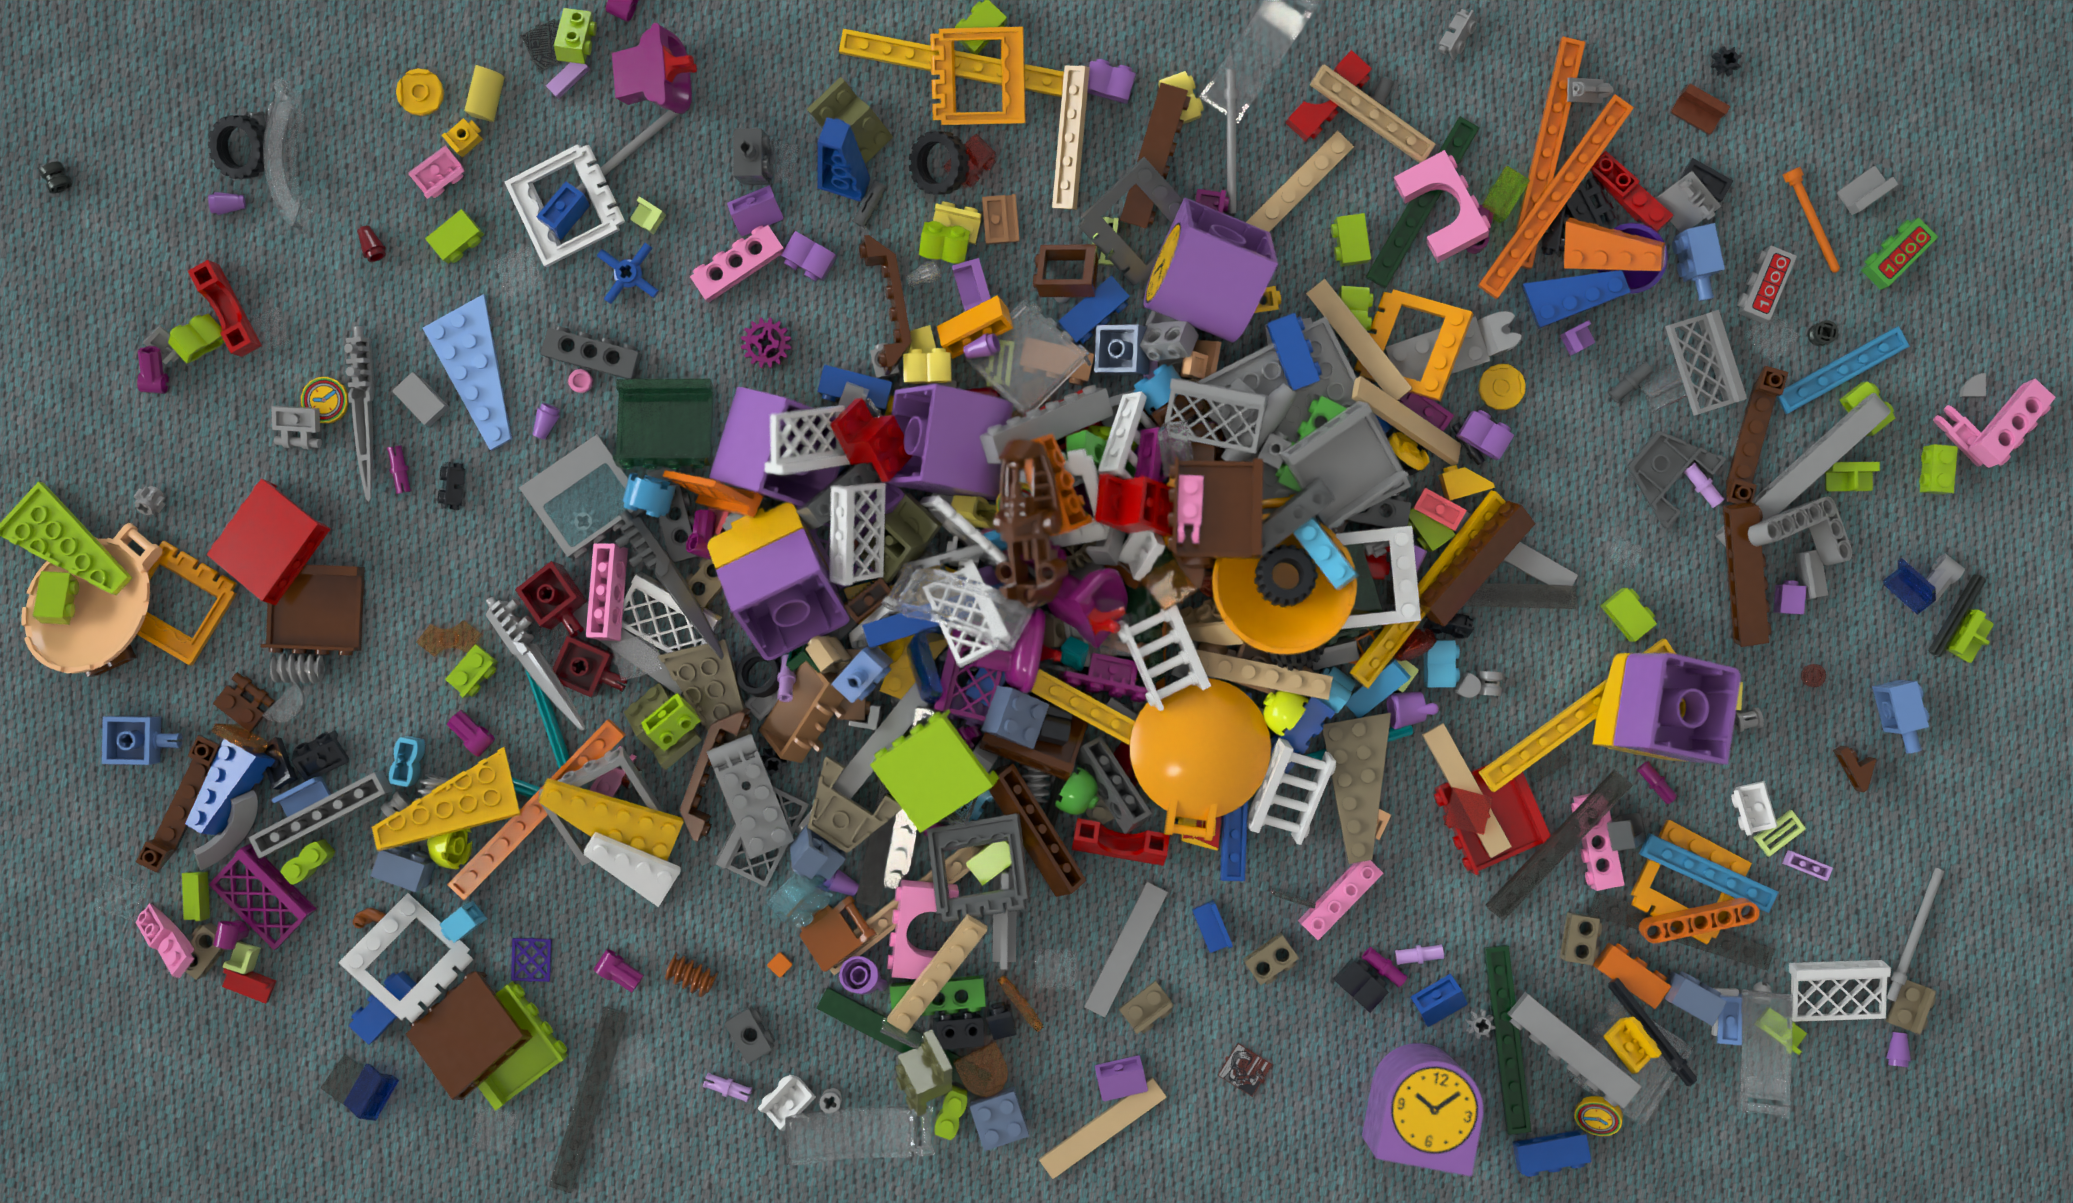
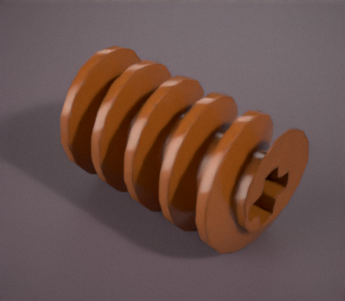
(690, 975)

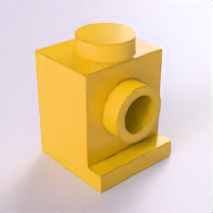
(467, 143)
(1273, 299)

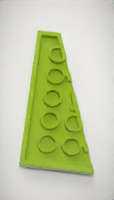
(54, 534)

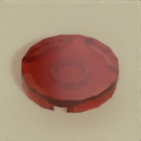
(1416, 645)

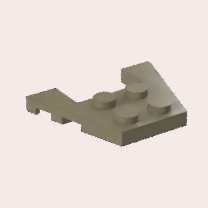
(842, 819)

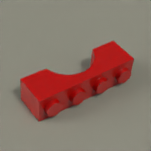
(1309, 117)
(235, 326)
(1142, 847)

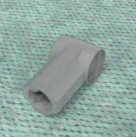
(1944, 573)

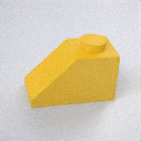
(1462, 482)

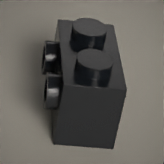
(959, 1031)

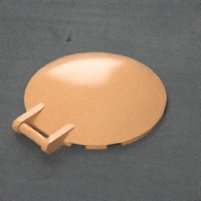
(102, 621)

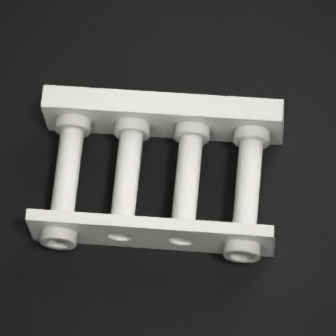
(1122, 435)
(1186, 656)
(1275, 775)

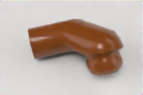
(367, 916)

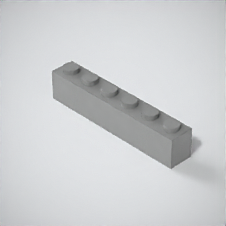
(1056, 418)
(320, 814)
(1572, 1048)

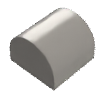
(1468, 686)

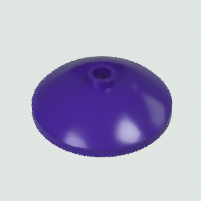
(1641, 280)

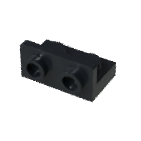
(319, 756)

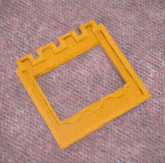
(1012, 75)
(1446, 346)
(170, 638)
(1674, 833)

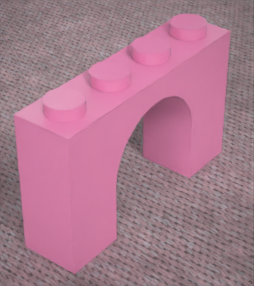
(1440, 174)
(913, 899)

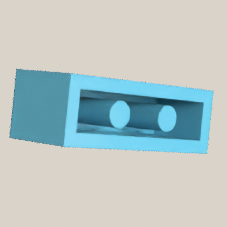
(1326, 553)

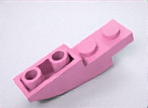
(167, 939)

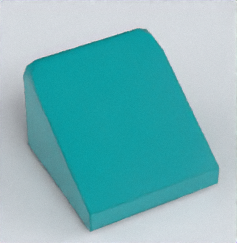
(1074, 653)

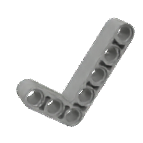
(1824, 524)

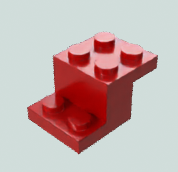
(871, 439)
(1134, 504)

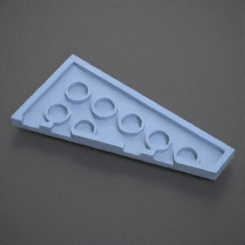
(469, 357)

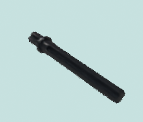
(1668, 1052)

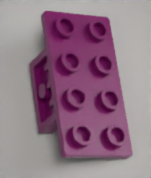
(1109, 675)

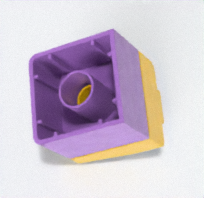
(777, 581)
(1668, 708)

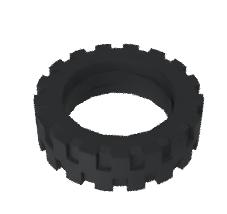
(219, 146)
(958, 157)

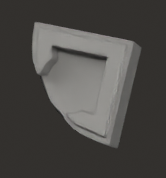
(1974, 386)

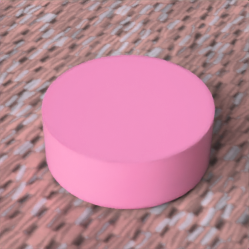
(580, 381)

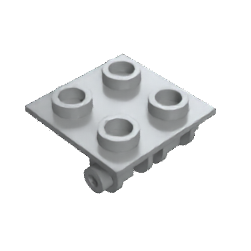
(1688, 202)

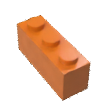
(1633, 974)

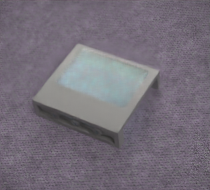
(580, 497)

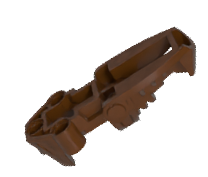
(1026, 526)

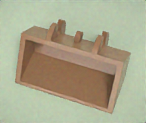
(796, 725)

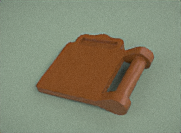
(831, 937)

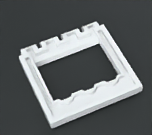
(529, 204)
(1078, 464)
(960, 527)
(1403, 576)
(382, 936)

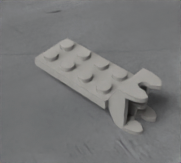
(1483, 339)

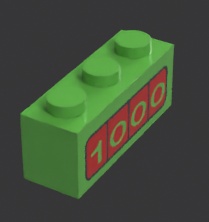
(1898, 252)

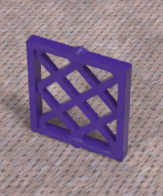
(530, 978)

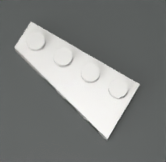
(635, 868)

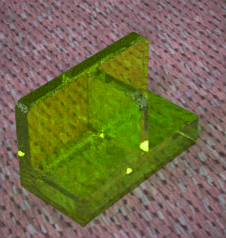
(1505, 193)

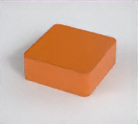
(779, 964)

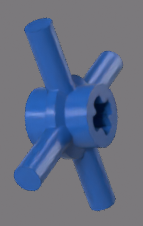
(631, 265)

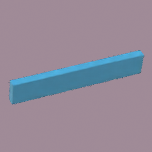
(1842, 369)
(1707, 872)

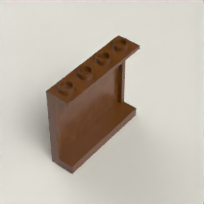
(1229, 510)
(319, 612)
(1045, 756)
(467, 1036)

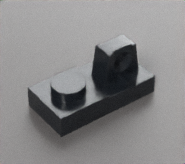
(281, 771)

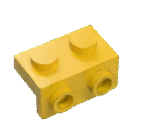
(1632, 1043)

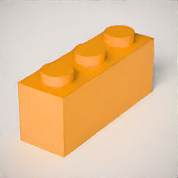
(984, 318)

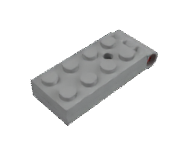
(754, 807)

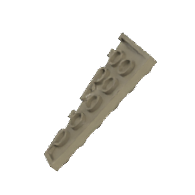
(707, 683)
(1357, 781)

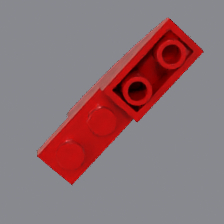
(1628, 193)

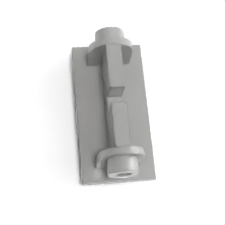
(1463, 25)
(1588, 90)

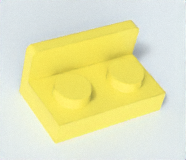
(951, 216)

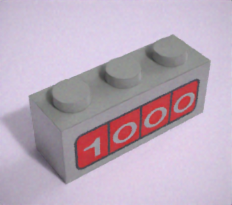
(1766, 284)

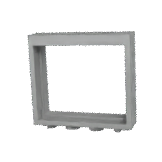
(589, 772)

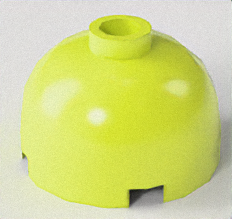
(1283, 710)
(450, 849)

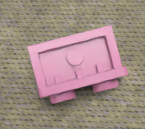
(437, 172)

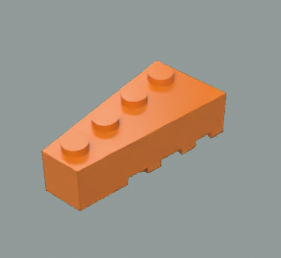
(1609, 249)
(1071, 504)

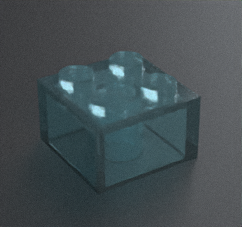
(799, 900)

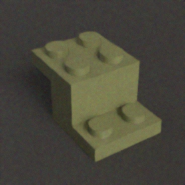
(843, 104)
(905, 535)
(643, 708)
(924, 1073)

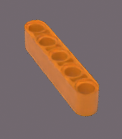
(1709, 924)

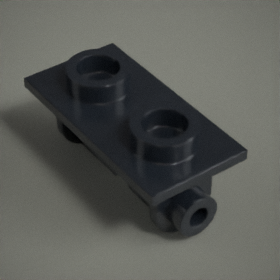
(1556, 240)
(450, 477)
(1459, 626)

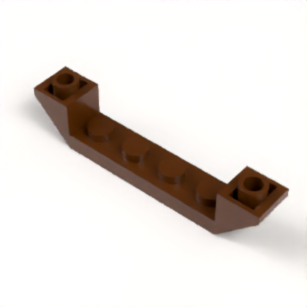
(877, 254)
(1752, 434)
(696, 820)
(173, 827)

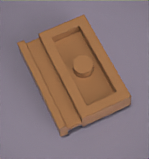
(1000, 219)

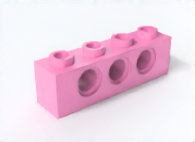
(751, 263)
(1987, 445)
(606, 592)
(1611, 874)
(1340, 897)

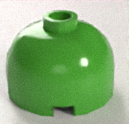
(1078, 793)

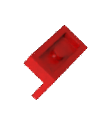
(249, 984)

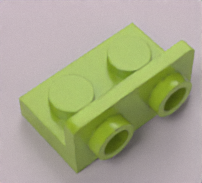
(472, 671)

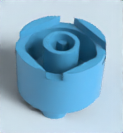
(1157, 388)
(648, 494)

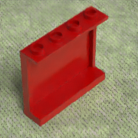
(267, 542)
(1516, 814)

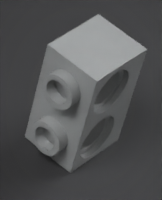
(1169, 340)

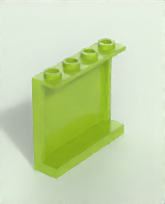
(931, 771)
(532, 1059)

